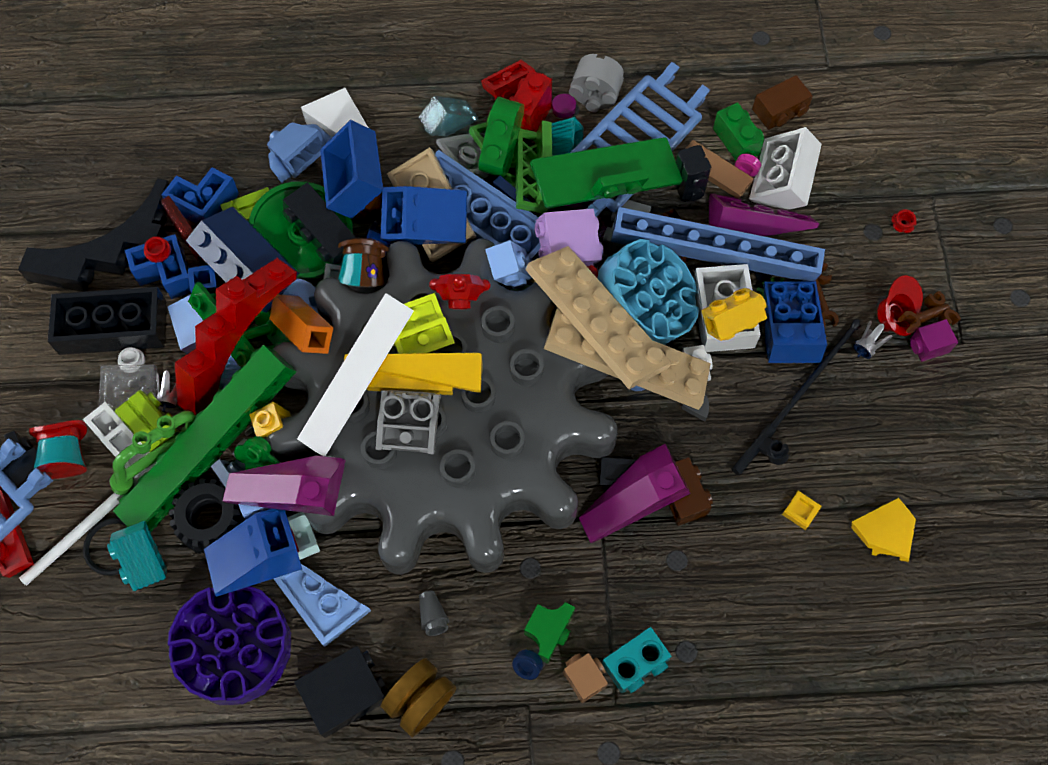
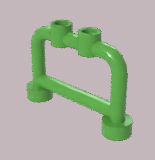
(122, 479)

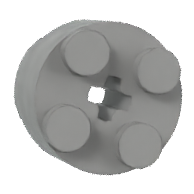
(597, 82)

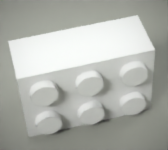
(717, 284)

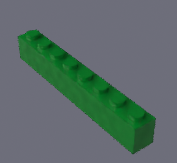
(205, 438)

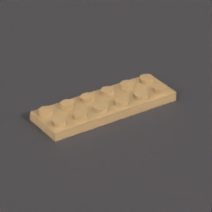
(598, 317)
(682, 381)

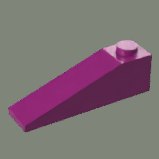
(757, 220)
(294, 485)
(641, 490)

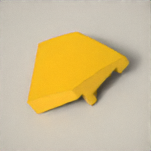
(887, 530)

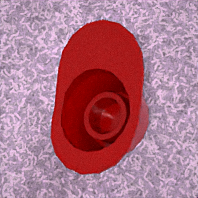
(903, 296)

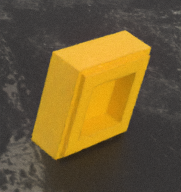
(801, 510)

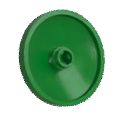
(284, 236)

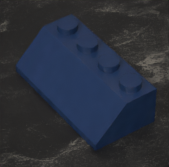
(233, 246)

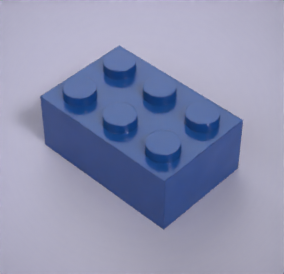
(351, 169)

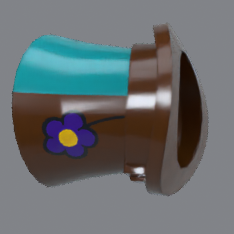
(362, 262)

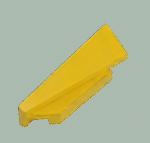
(429, 372)

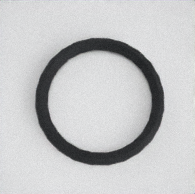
(89, 562)

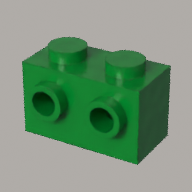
(738, 131)

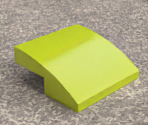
(425, 329)

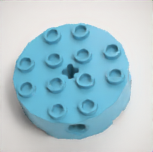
(652, 288)

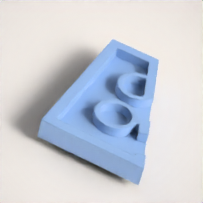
(321, 604)

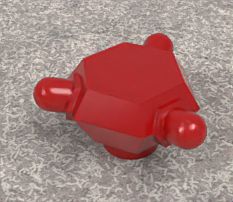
(459, 289)

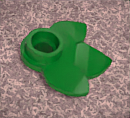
(255, 453)

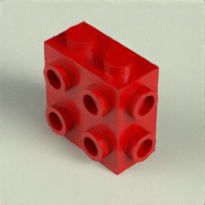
(536, 95)

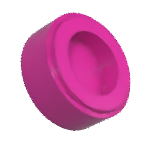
(748, 164)

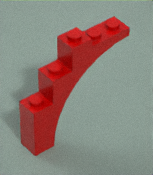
(216, 337)

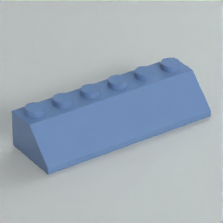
(491, 211)

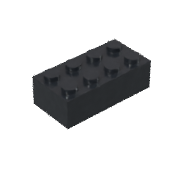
(107, 320)

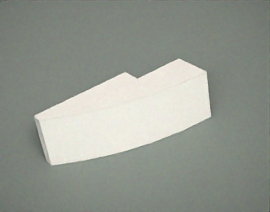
(113, 433)

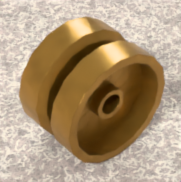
(418, 697)

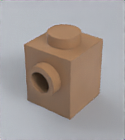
(585, 676)

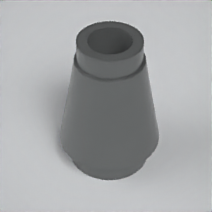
(433, 617)

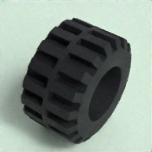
(191, 504)

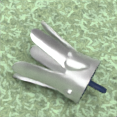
(866, 345)
(166, 398)

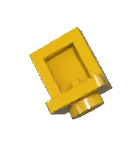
(268, 419)

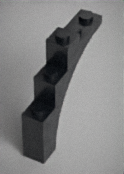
(75, 265)

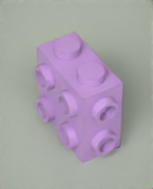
(572, 229)

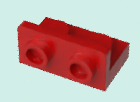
(505, 82)

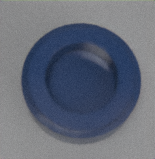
(527, 664)

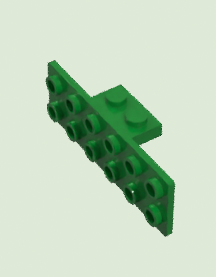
(605, 172)

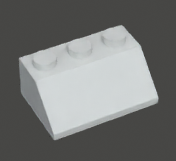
(786, 170)

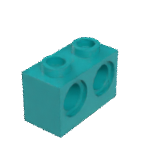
(632, 655)

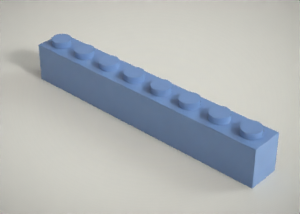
(720, 245)

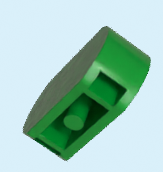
(501, 136)

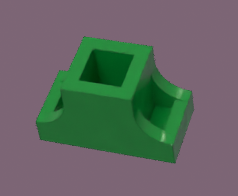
(549, 628)

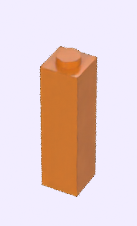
(301, 324)

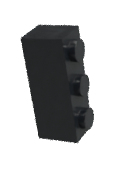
(316, 223)

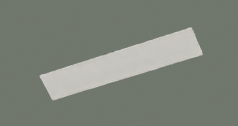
(355, 375)

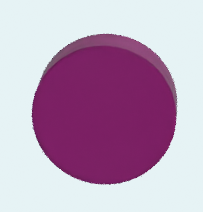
(564, 106)

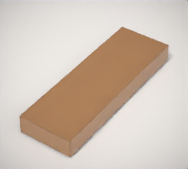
(725, 174)

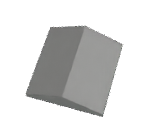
(463, 151)

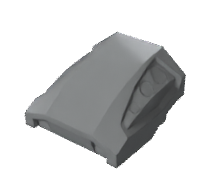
(407, 421)

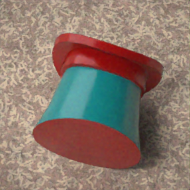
(60, 448)

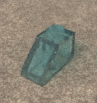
(446, 116)

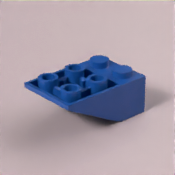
(423, 215)
(793, 323)
(253, 552)

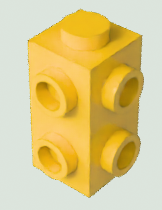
(734, 314)

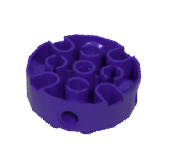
(223, 672)

